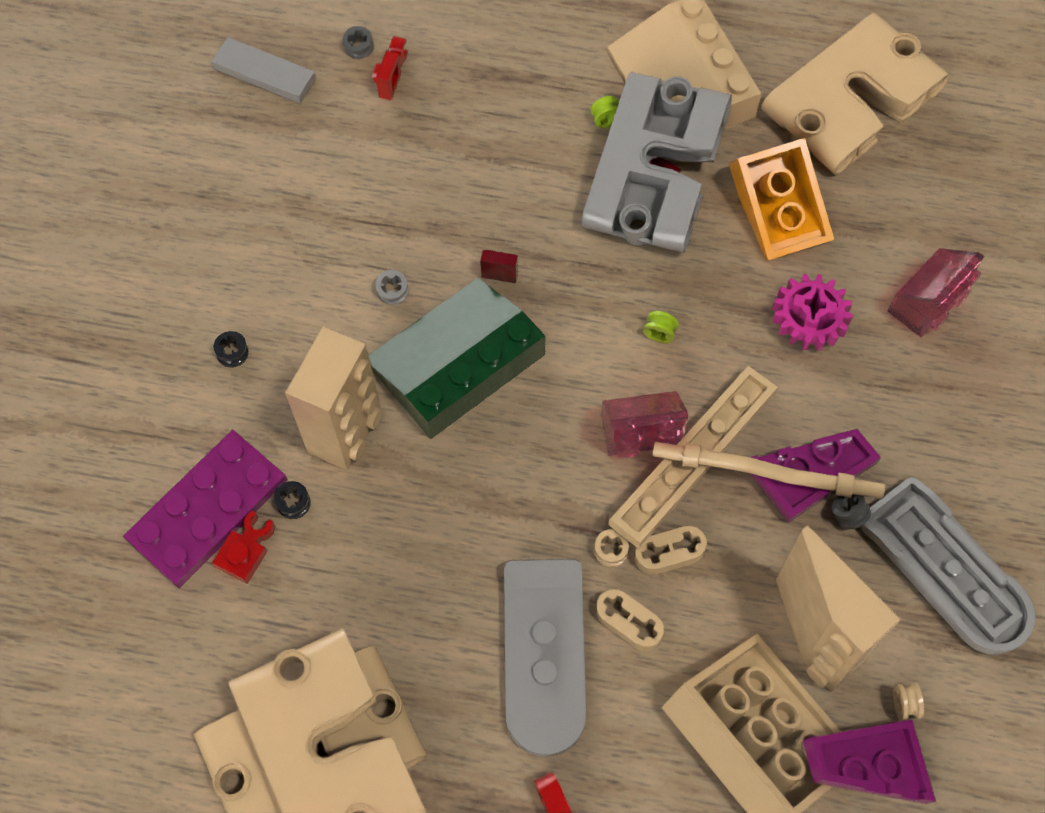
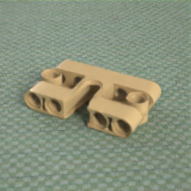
(866, 60)
(293, 716)
(230, 749)

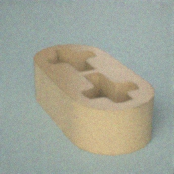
(673, 558)
(635, 612)

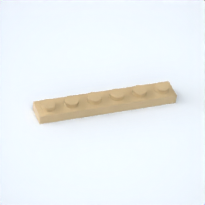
(672, 479)

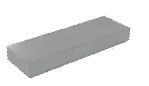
(263, 70)

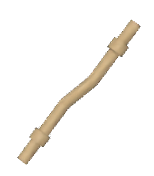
(843, 484)

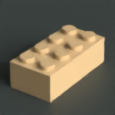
(335, 398)

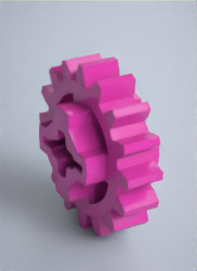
(829, 310)

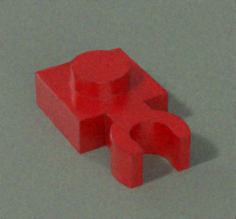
(389, 70)
(243, 553)

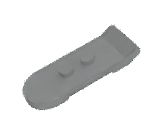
(951, 569)
(544, 654)

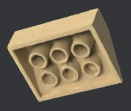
(688, 44)
(830, 611)
(750, 728)

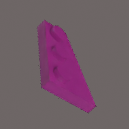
(829, 455)
(873, 761)

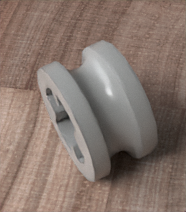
(392, 277)

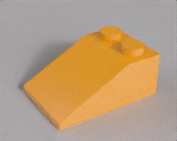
(782, 199)

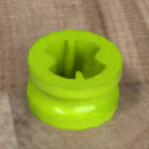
(604, 111)
(661, 327)

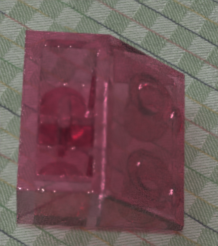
(935, 289)
(640, 421)

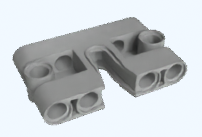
(648, 128)

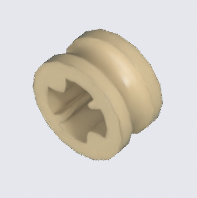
(611, 560)
(908, 701)

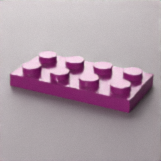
(204, 508)

